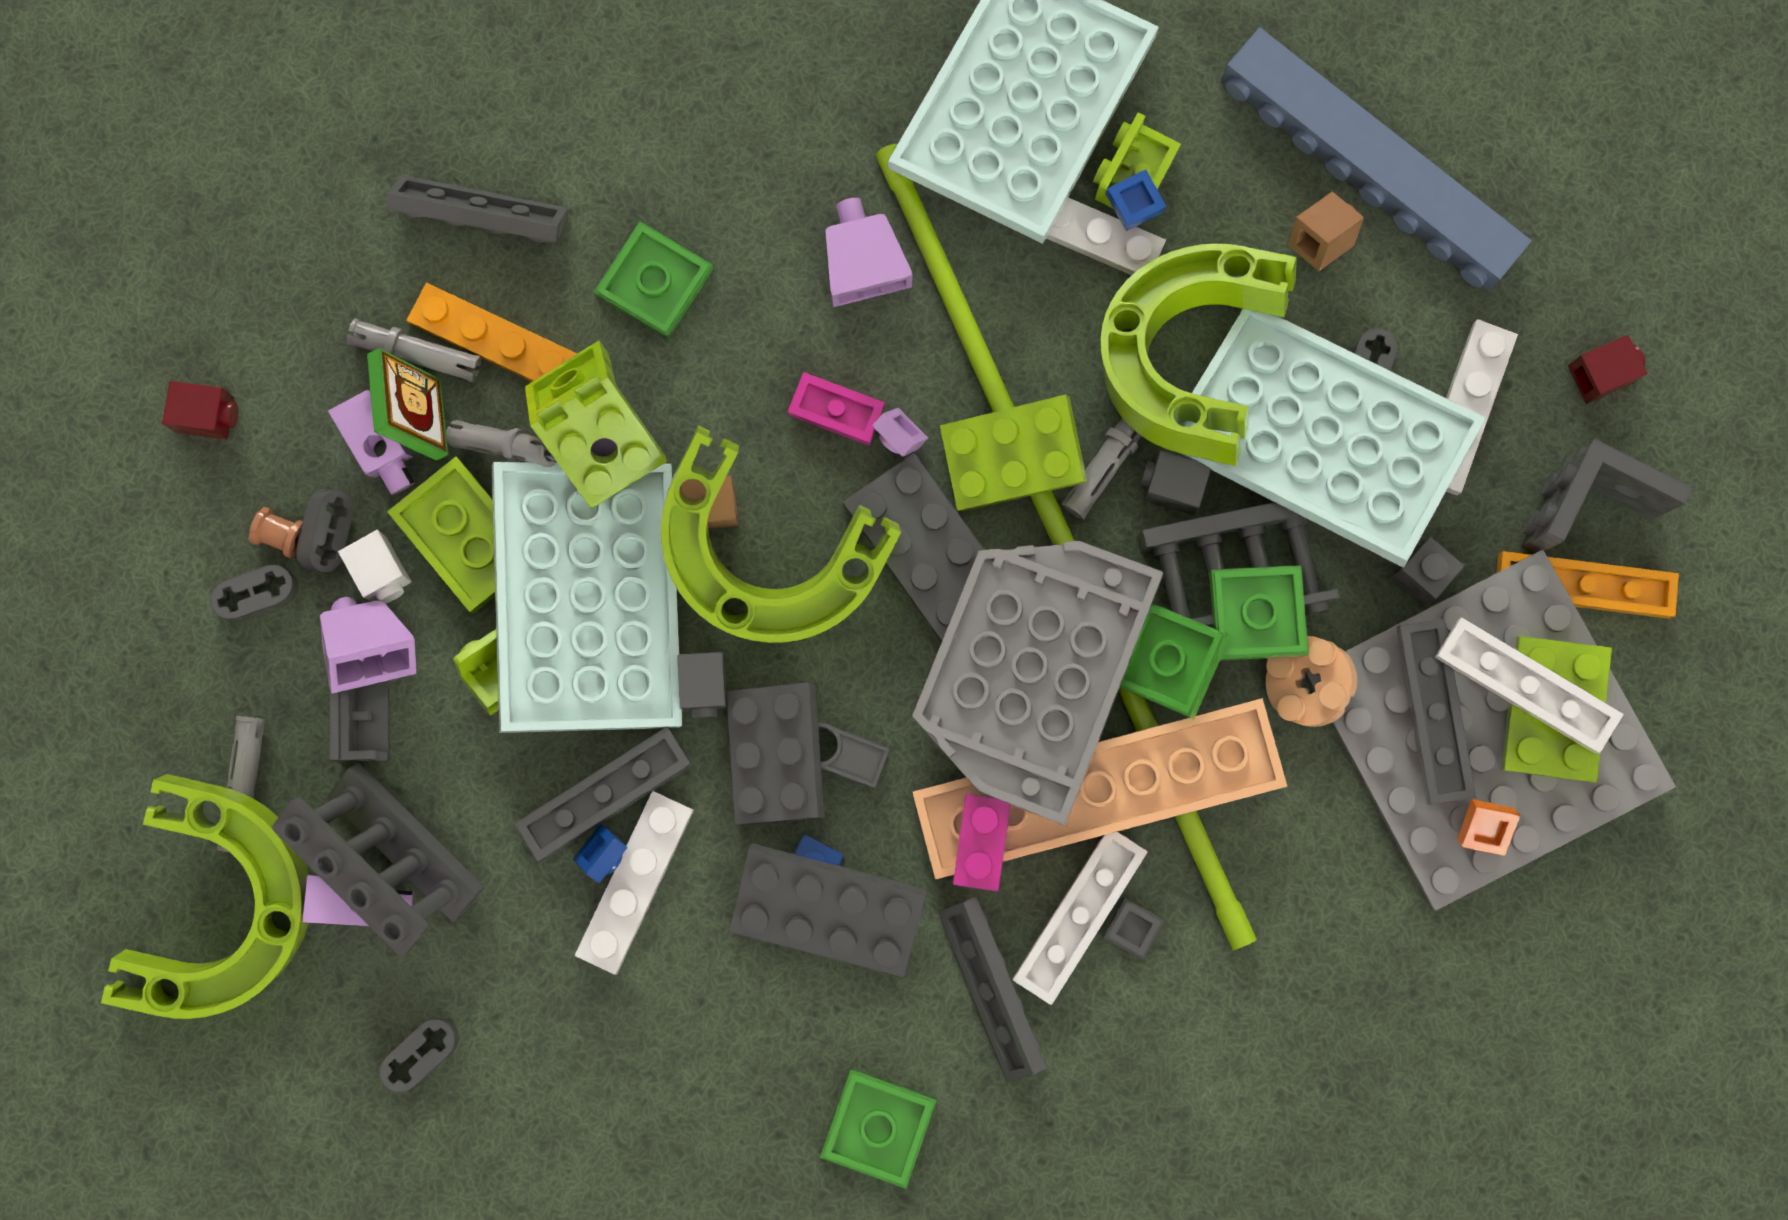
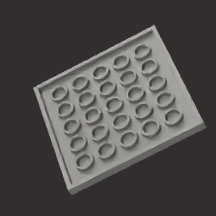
(1552, 811)

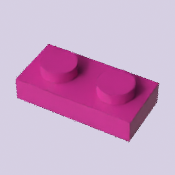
(835, 408)
(982, 843)

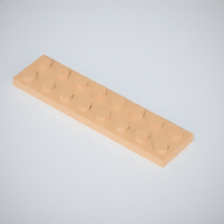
(1128, 784)

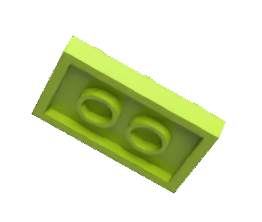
(1013, 453)
(453, 529)
(1538, 748)

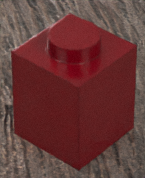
(1608, 368)
(199, 410)

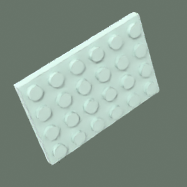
(1023, 106)
(1337, 434)
(582, 604)

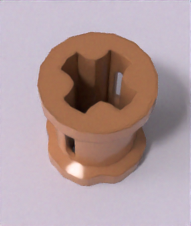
(275, 532)

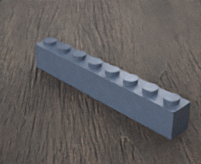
(1374, 160)

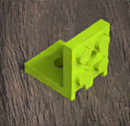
(583, 404)

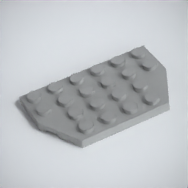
(1035, 669)

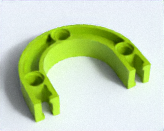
(1151, 298)
(771, 613)
(277, 884)

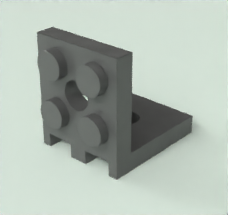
(1607, 473)

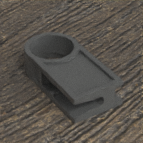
(855, 757)

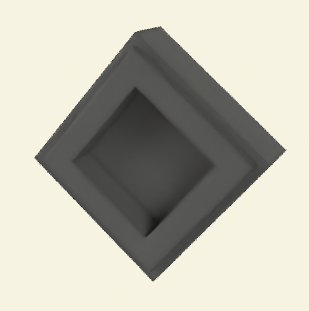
(1133, 929)

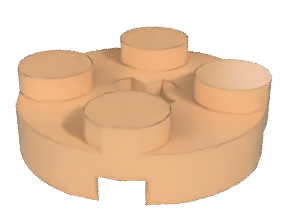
(1330, 695)

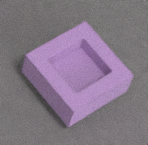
(899, 432)

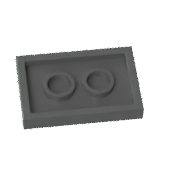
(775, 754)

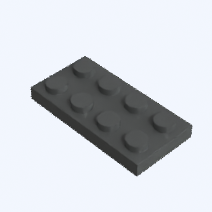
(934, 541)
(827, 910)

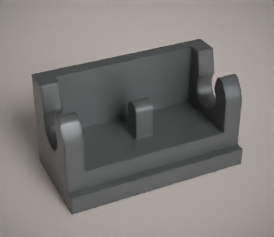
(360, 724)

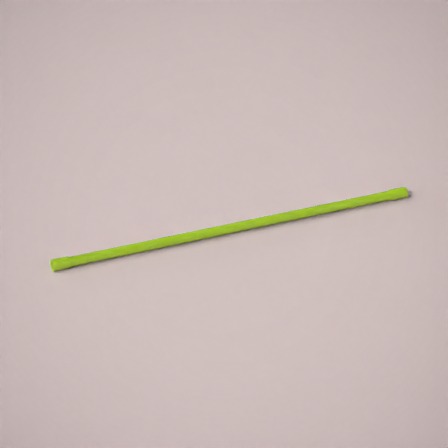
(1228, 908)

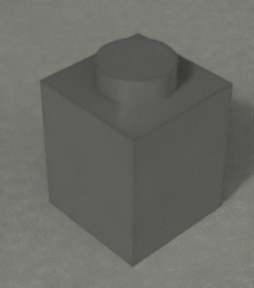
(1175, 482)
(1427, 571)
(702, 684)

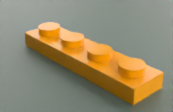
(485, 334)
(1611, 586)

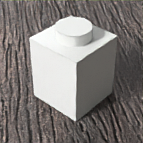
(375, 568)

